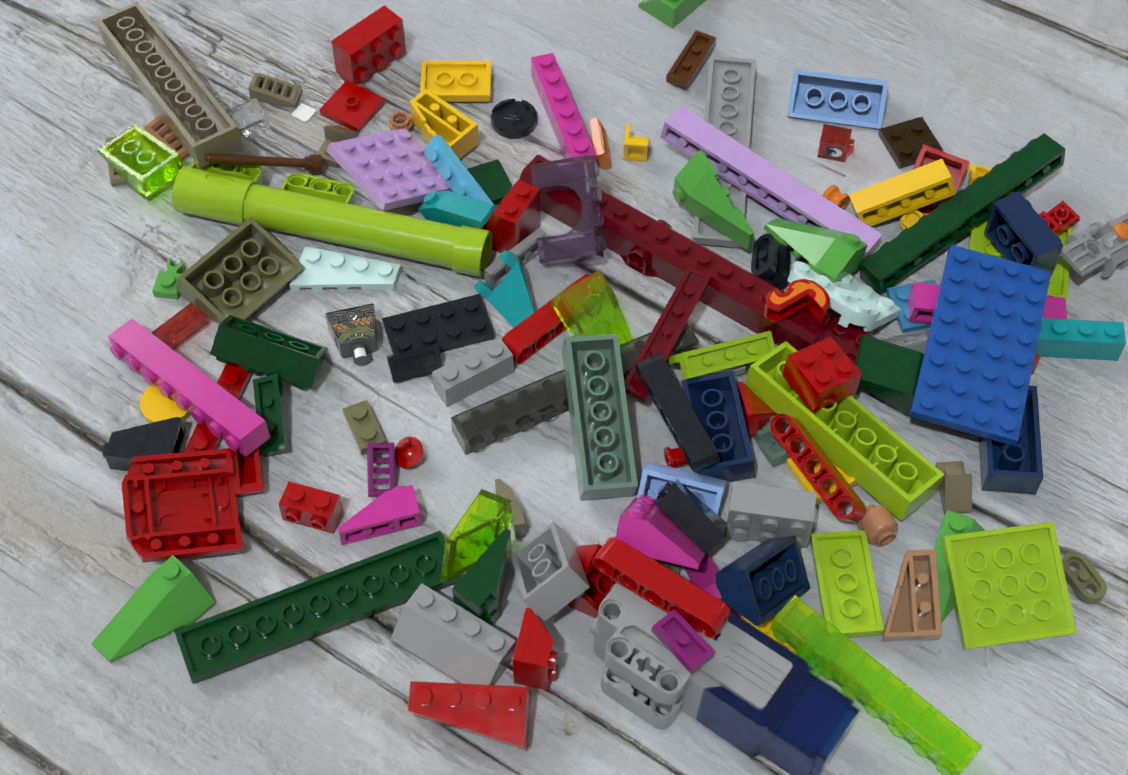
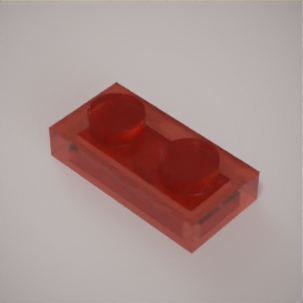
(181, 326)

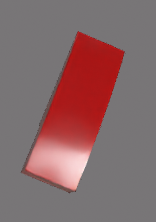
(248, 472)

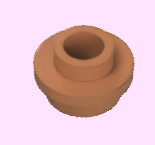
(400, 120)

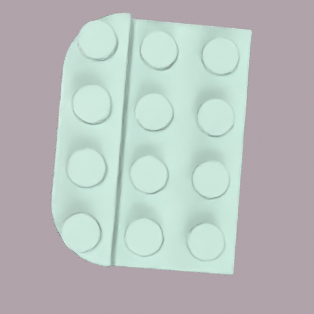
(851, 299)

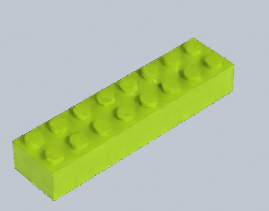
(852, 439)

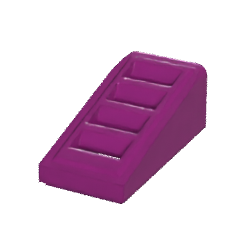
(380, 448)

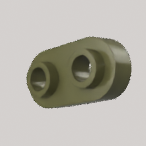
(1084, 578)

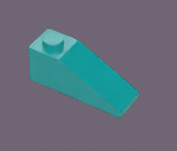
(455, 209)

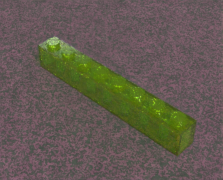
(875, 688)

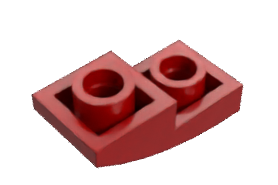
(1060, 218)

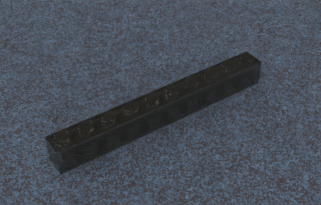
(537, 401)

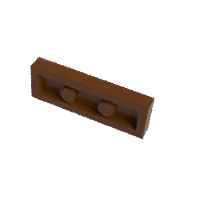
(691, 59)

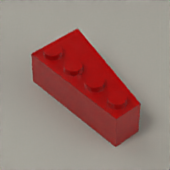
(481, 710)

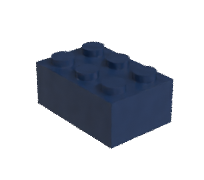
(1022, 233)

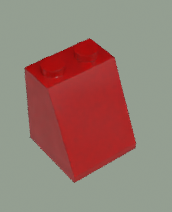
(515, 216)

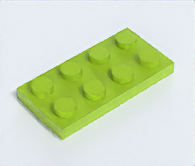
(847, 582)

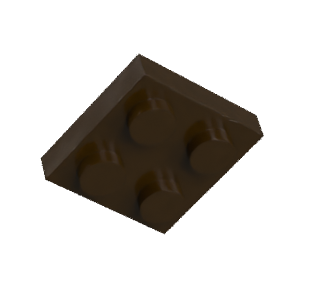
(906, 140)

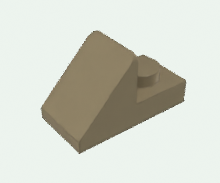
(334, 134)
(955, 487)

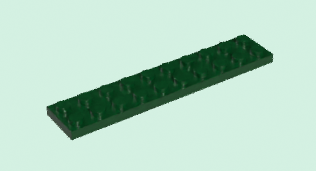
(311, 607)

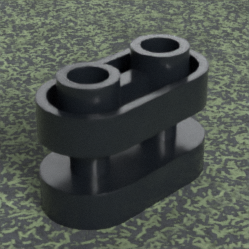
(770, 260)

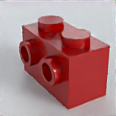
(311, 507)

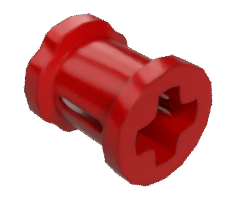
(674, 457)

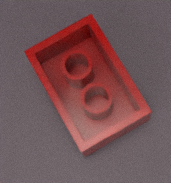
(369, 45)

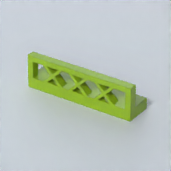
(724, 355)

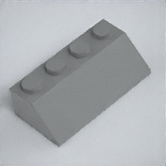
(452, 639)

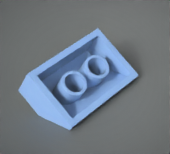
(706, 488)

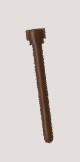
(310, 163)

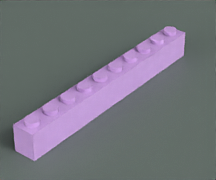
(762, 178)

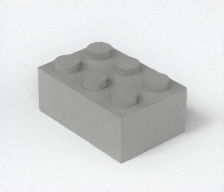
(770, 513)
(549, 571)

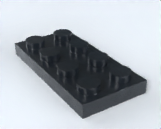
(447, 324)

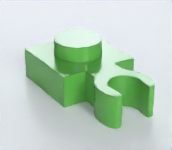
(166, 282)

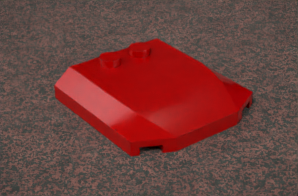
(181, 505)

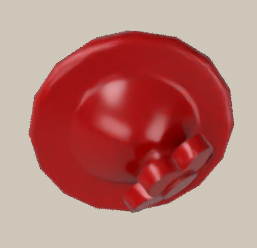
(408, 452)

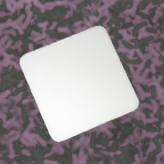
(303, 112)

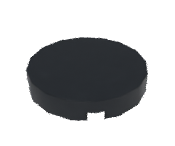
(514, 118)

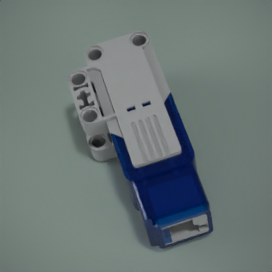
(746, 694)

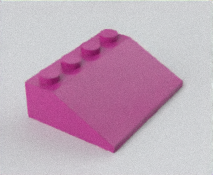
(656, 535)

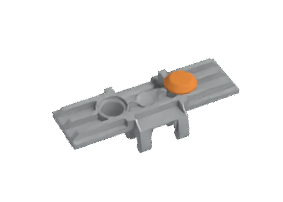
(1108, 249)

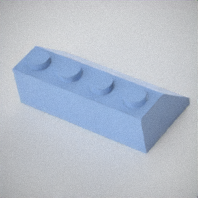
(838, 98)

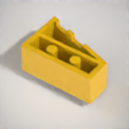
(436, 117)

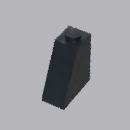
(144, 440)
(691, 515)

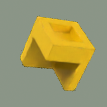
(635, 146)

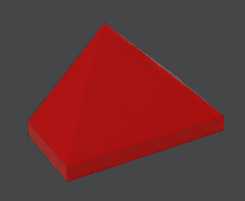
(754, 409)

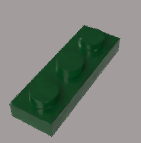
(270, 406)

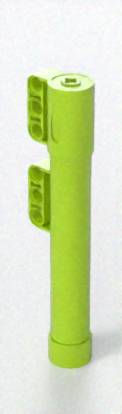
(326, 212)

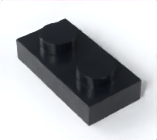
(414, 362)

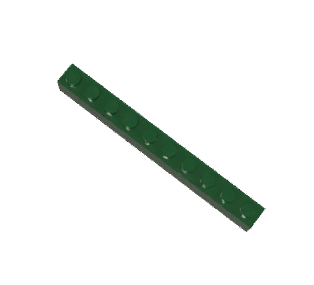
(960, 214)

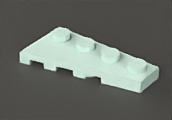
(344, 271)

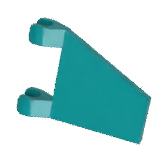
(512, 294)

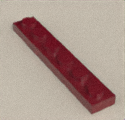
(669, 325)

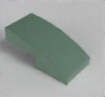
(770, 446)

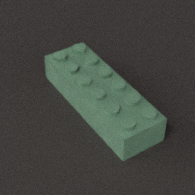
(599, 417)

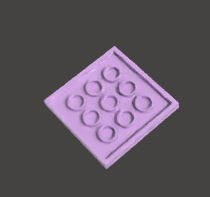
(389, 168)

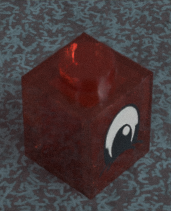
(835, 143)

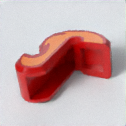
(798, 295)

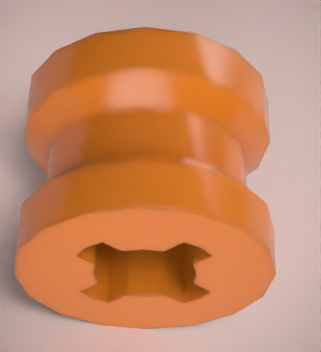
(838, 198)

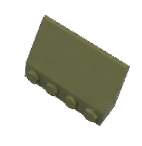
(238, 273)

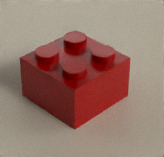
(821, 374)

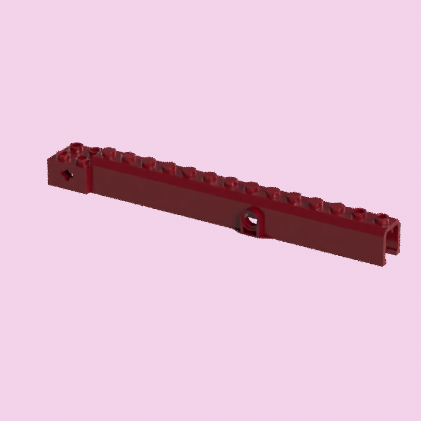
(667, 255)

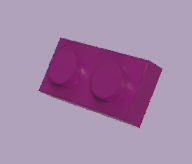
(683, 641)

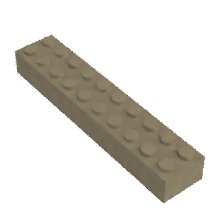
(169, 84)

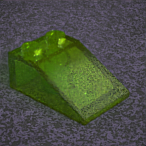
(142, 161)
(591, 309)
(475, 533)

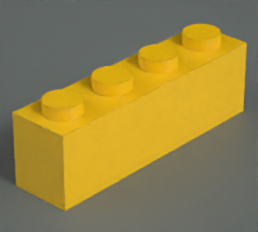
(903, 193)

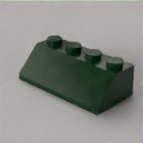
(268, 351)

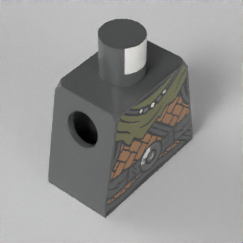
(354, 332)

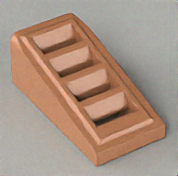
(159, 129)

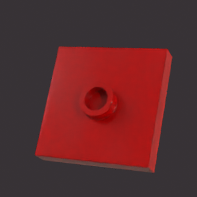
(352, 106)

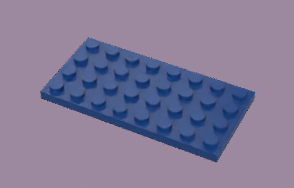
(981, 345)

